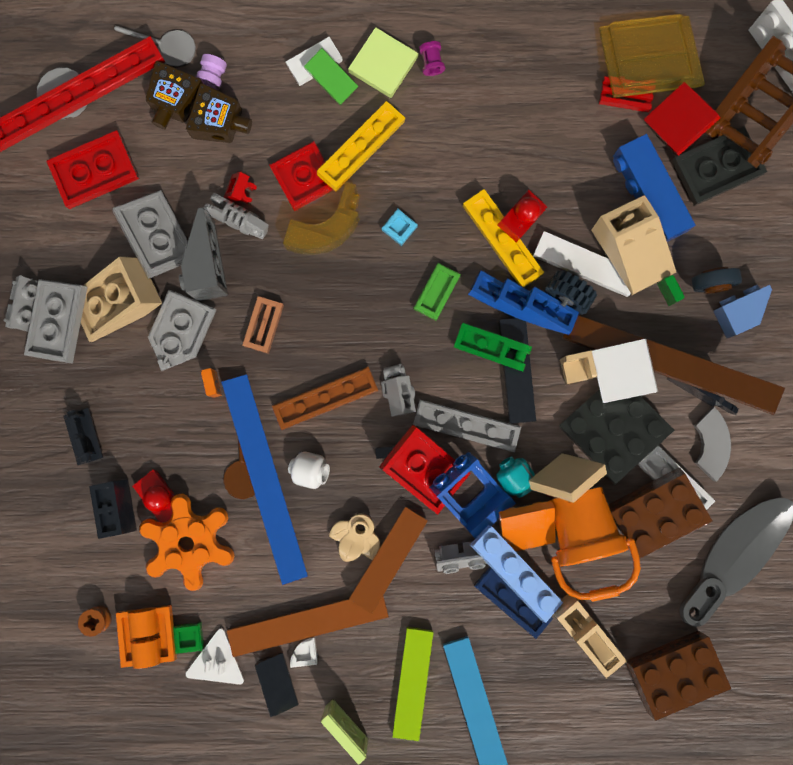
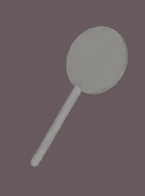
(175, 46)

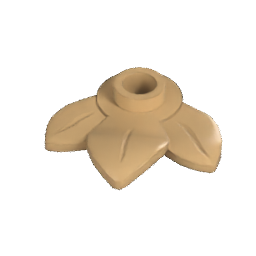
(354, 541)

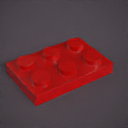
(92, 169)
(416, 464)

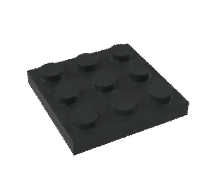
(616, 432)

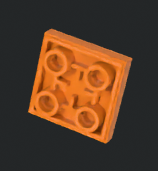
(528, 525)

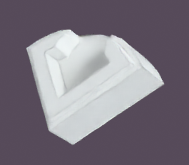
(305, 653)

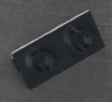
(83, 436)

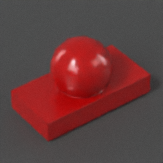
(522, 216)
(155, 495)

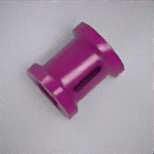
(432, 58)

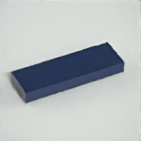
(507, 600)

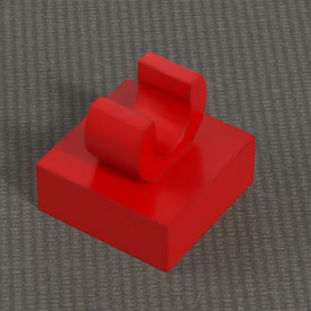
(237, 186)

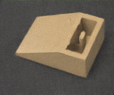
(635, 244)

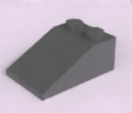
(202, 261)

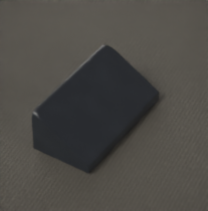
(276, 684)

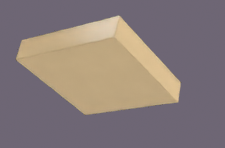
(568, 477)

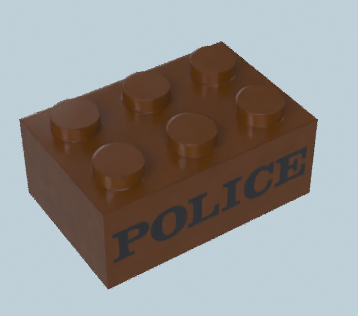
(660, 512)
(678, 675)

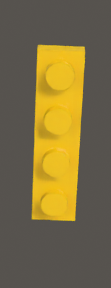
(360, 146)
(512, 254)

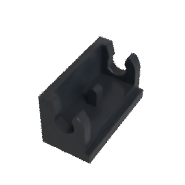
(113, 508)

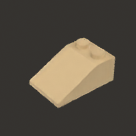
(117, 298)

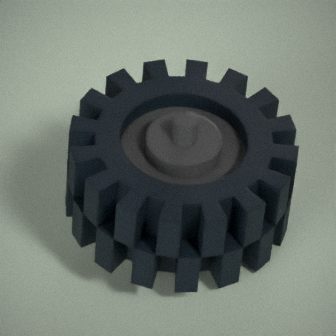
(571, 291)

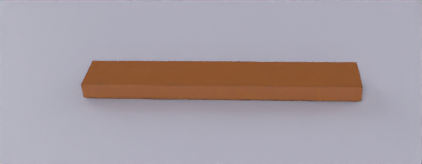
(301, 625)

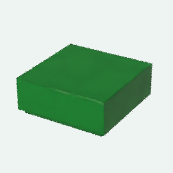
(671, 290)
(188, 637)

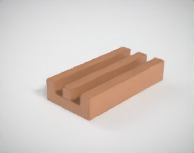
(253, 322)

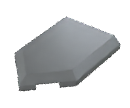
(179, 329)

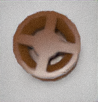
(100, 617)

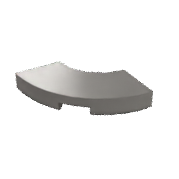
(714, 444)

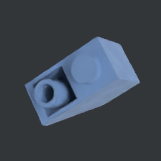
(743, 313)

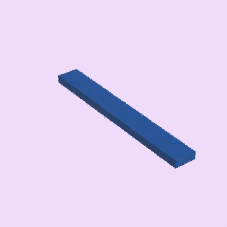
(264, 479)

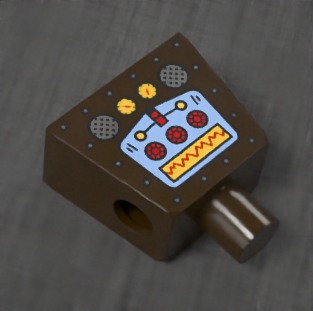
(171, 94)
(216, 117)

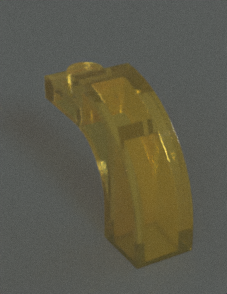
(326, 236)

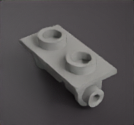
(23, 297)
(452, 560)

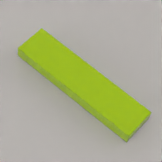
(412, 684)

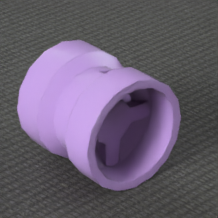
(211, 70)

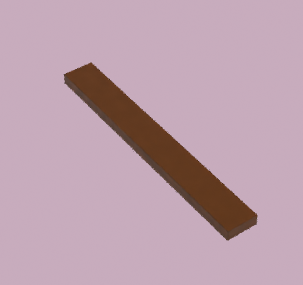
(684, 367)

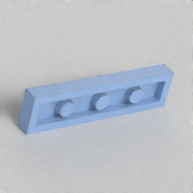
(516, 573)

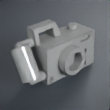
(398, 391)

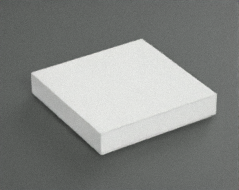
(624, 371)

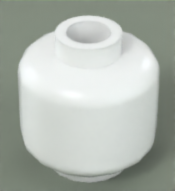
(309, 470)

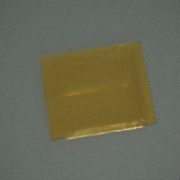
(650, 55)

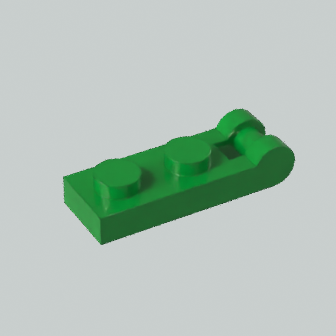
(491, 346)

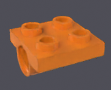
(146, 637)

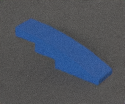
(523, 304)

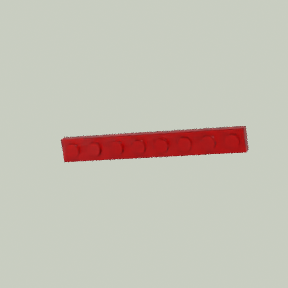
(78, 92)

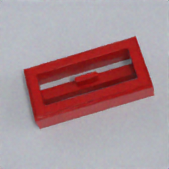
(621, 103)

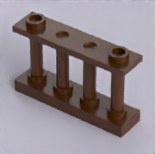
(737, 101)

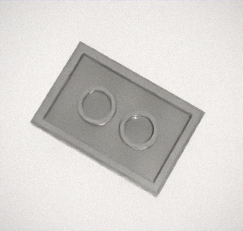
(152, 233)
(55, 321)

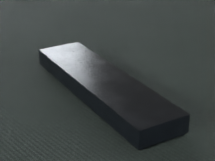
(518, 383)

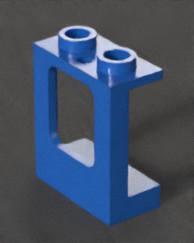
(483, 508)

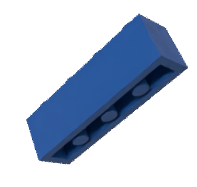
(648, 177)

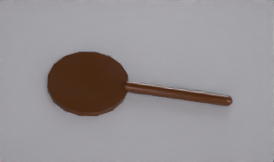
(237, 479)

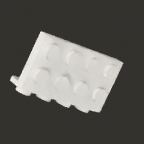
(777, 22)

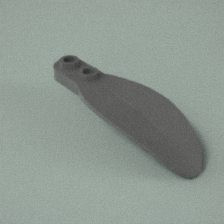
(738, 557)

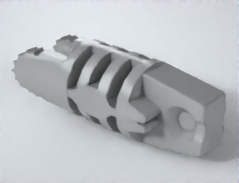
(236, 217)

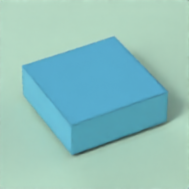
(399, 227)

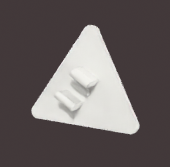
(216, 662)

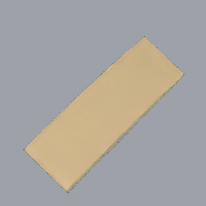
(589, 636)

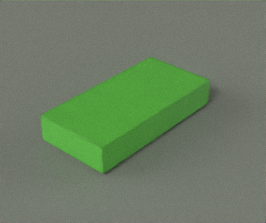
(330, 76)
(437, 291)

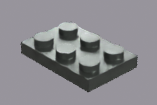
(715, 168)

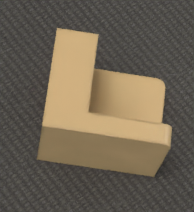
(578, 367)

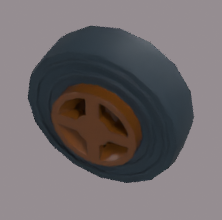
(716, 280)

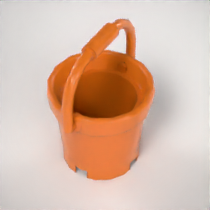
(587, 534)

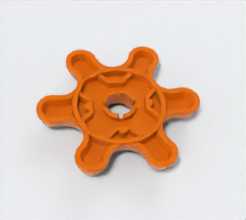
(202, 532)

